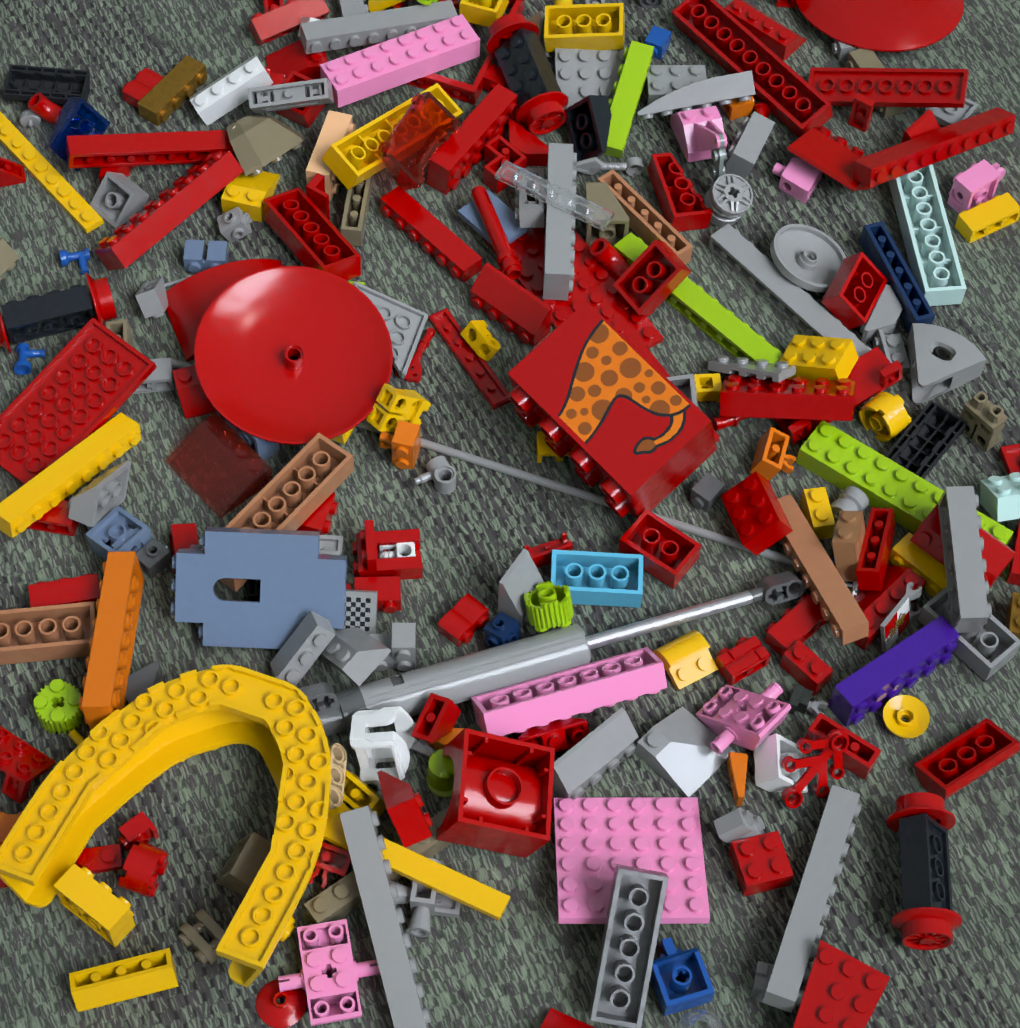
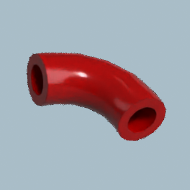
(44, 108)
(609, 257)

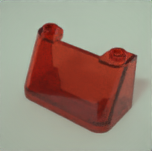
(417, 139)

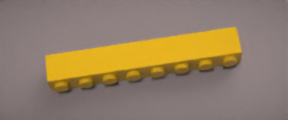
(68, 474)

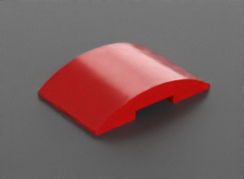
(194, 295)

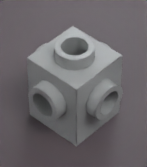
(234, 224)

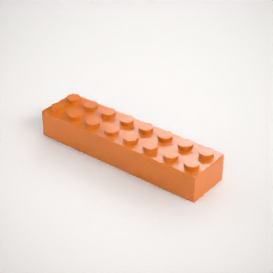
(112, 638)

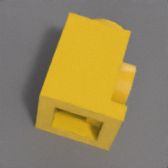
(708, 387)

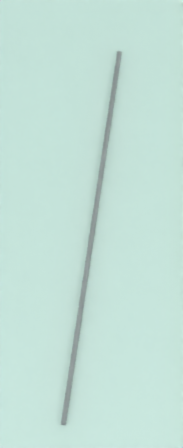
(695, 530)

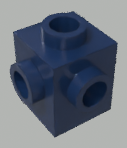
(501, 630)

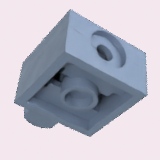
(118, 533)

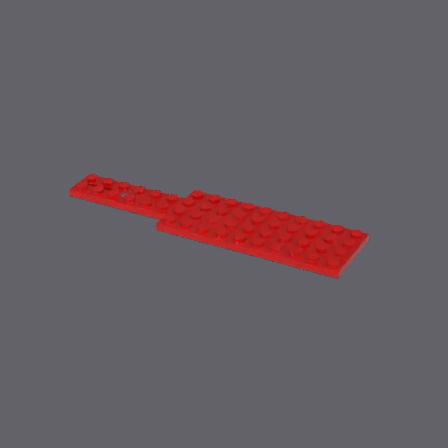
(590, 284)

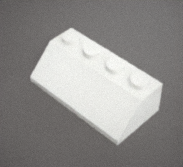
(230, 90)

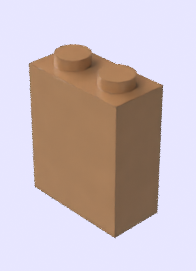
(848, 543)

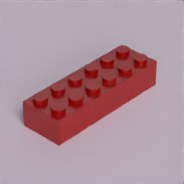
(466, 146)
(311, 234)
(788, 398)

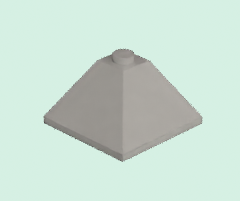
(681, 751)

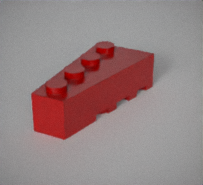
(676, 195)

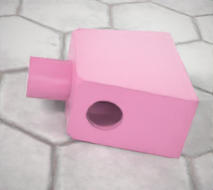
(797, 178)

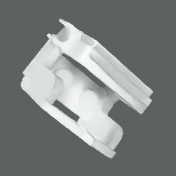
(382, 745)

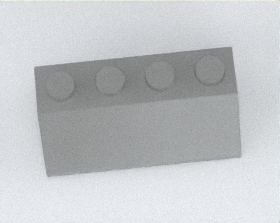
(594, 755)

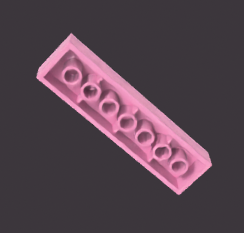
(401, 60)
(569, 692)

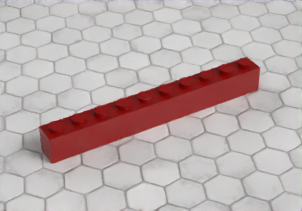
(933, 147)

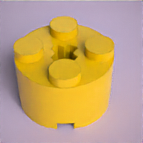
(884, 416)

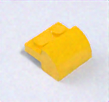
(686, 659)

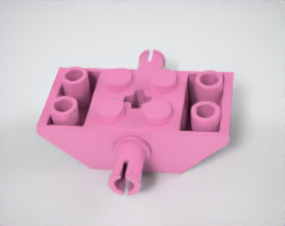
(743, 716)
(327, 950)

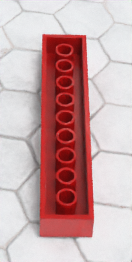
(740, 51)

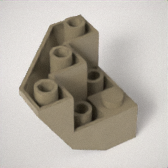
(260, 141)

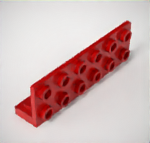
(872, 375)
(21, 764)

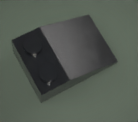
(589, 126)

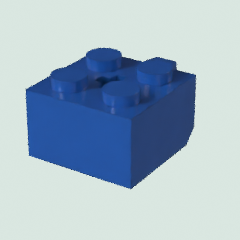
(686, 967)

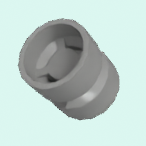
(849, 500)

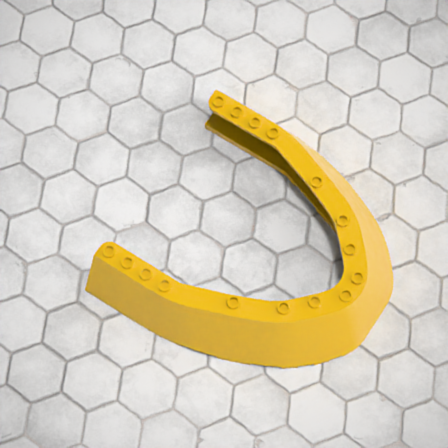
(148, 738)

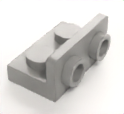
(892, 348)

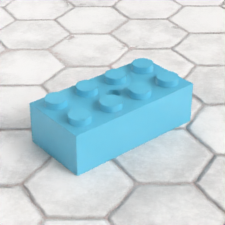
(599, 577)

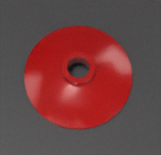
(283, 1014)

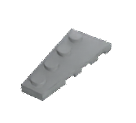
(760, 368)

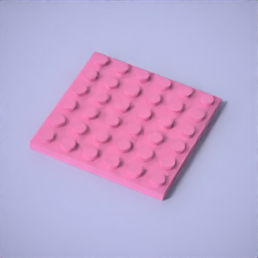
(632, 832)

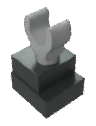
(801, 701)

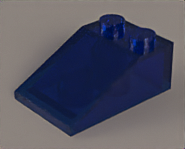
(75, 118)

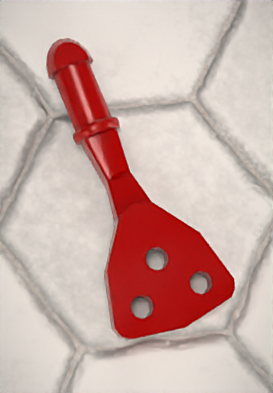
(415, 362)

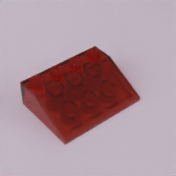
(219, 466)

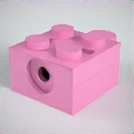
(975, 185)

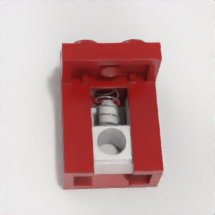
(390, 547)

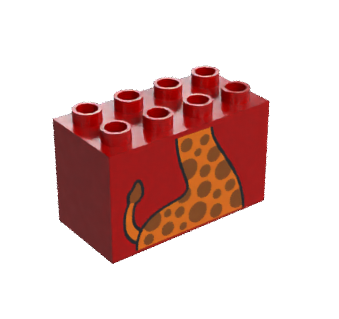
(610, 413)

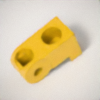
(481, 339)

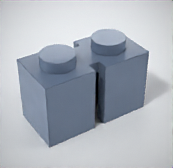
(195, 256)

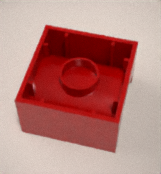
(499, 794)

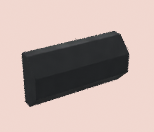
(53, 83)
(926, 439)

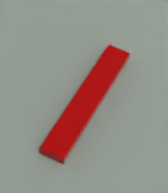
(474, 366)

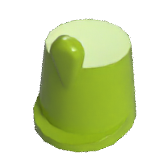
(440, 774)

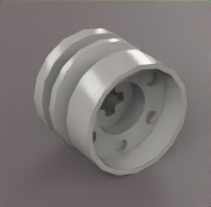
(728, 199)

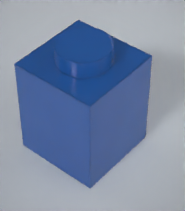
(660, 39)

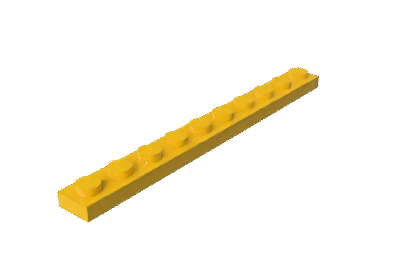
(48, 177)

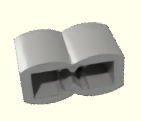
(738, 825)

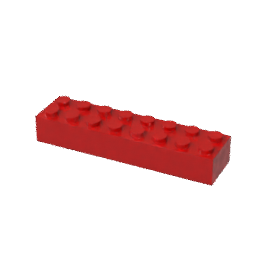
(168, 210)

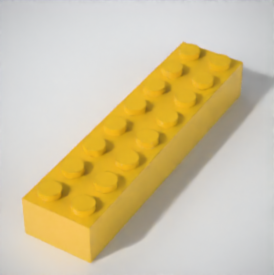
(357, 155)

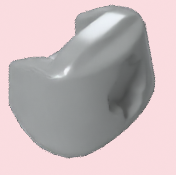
(29, 119)

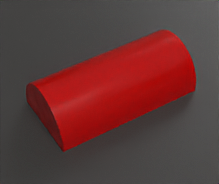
(965, 758)

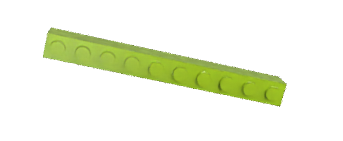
(708, 312)

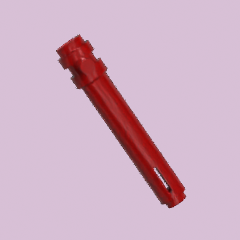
(506, 256)

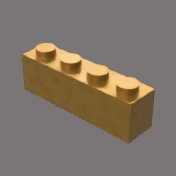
(172, 90)

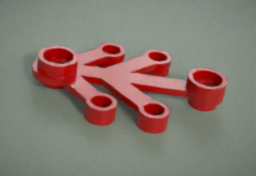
(816, 765)

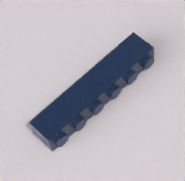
(887, 258)

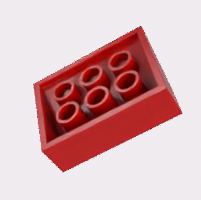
(829, 155)

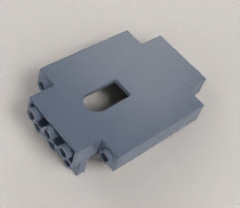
(290, 585)

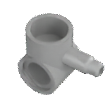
(439, 469)

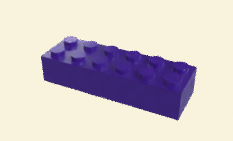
(893, 671)

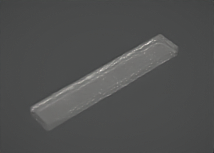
(554, 195)

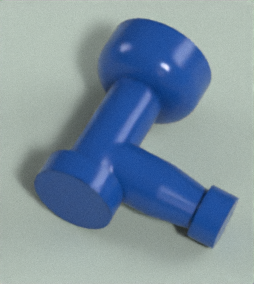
(81, 256)
(23, 366)

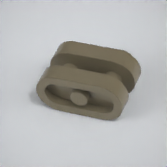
(190, 935)

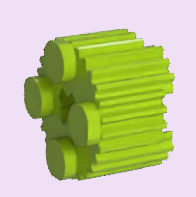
(549, 606)
(58, 707)

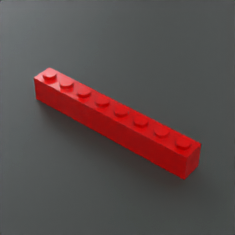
(144, 148)

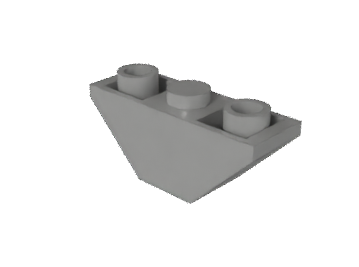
(883, 316)

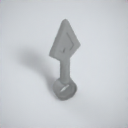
(594, 165)

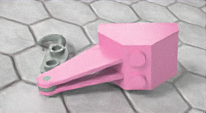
(702, 137)

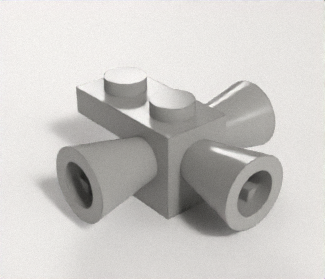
(423, 904)

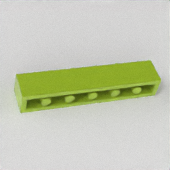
(627, 95)

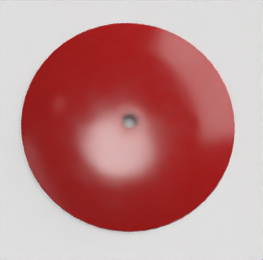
(884, 23)
(303, 314)

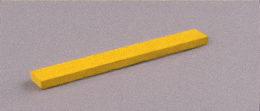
(431, 874)

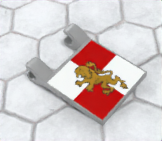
(899, 618)

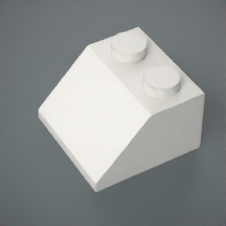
(768, 769)

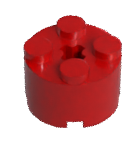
(143, 869)

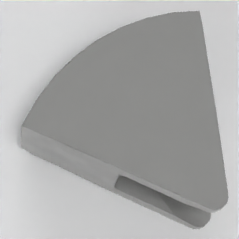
(940, 361)

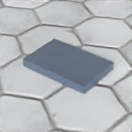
(505, 214)

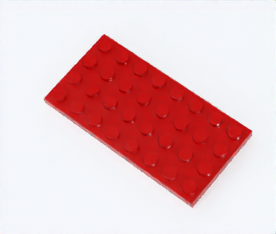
(69, 400)

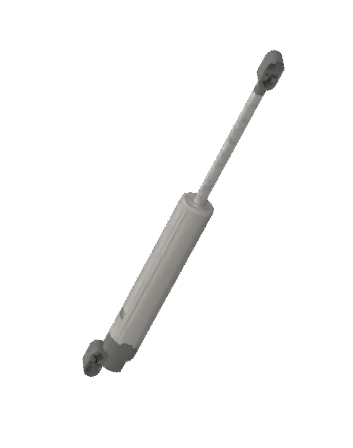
(517, 660)

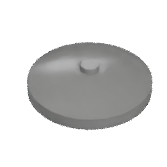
(806, 256)

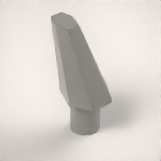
(422, 748)

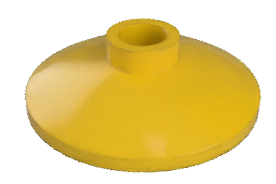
(910, 708)

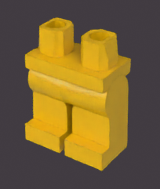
(397, 405)

